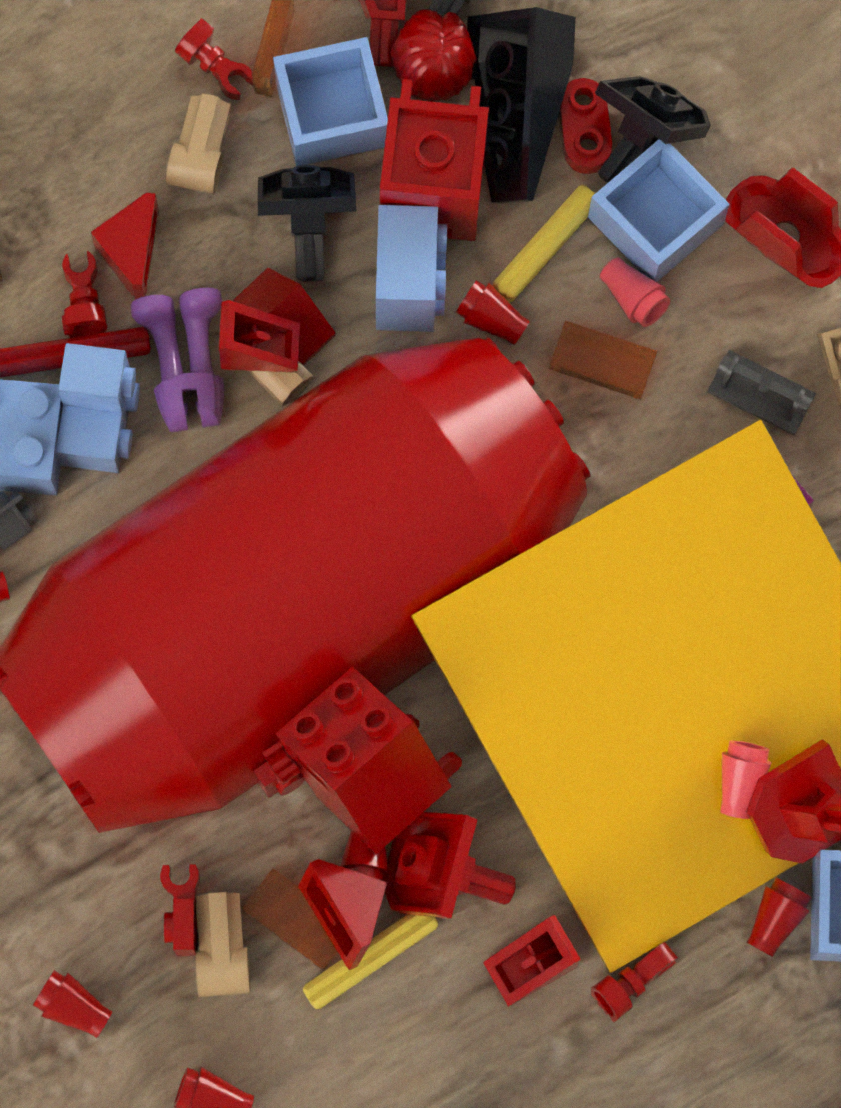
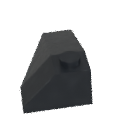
(522, 80)

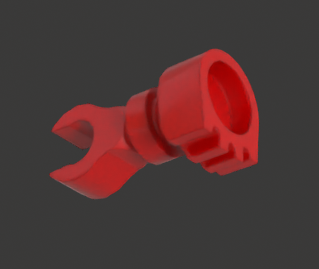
(196, 46)
(85, 313)
(614, 995)

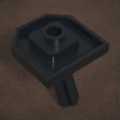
(651, 114)
(307, 195)

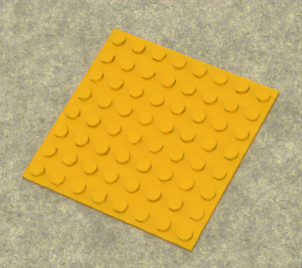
(627, 665)

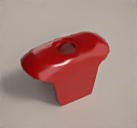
(765, 202)

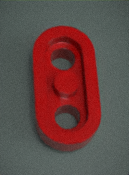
(583, 123)

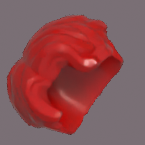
(434, 54)

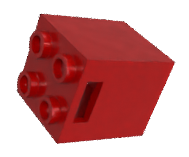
(436, 158)
(366, 759)

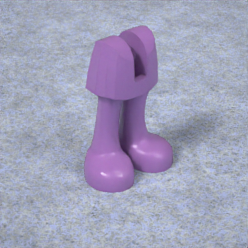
(159, 317)

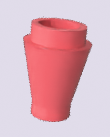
(636, 293)
(740, 772)

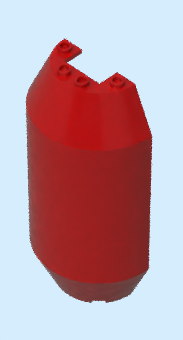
(277, 566)

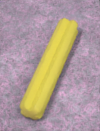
(544, 244)
(380, 951)

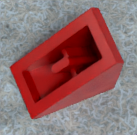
(128, 242)
(289, 300)
(257, 340)
(344, 905)
(532, 961)

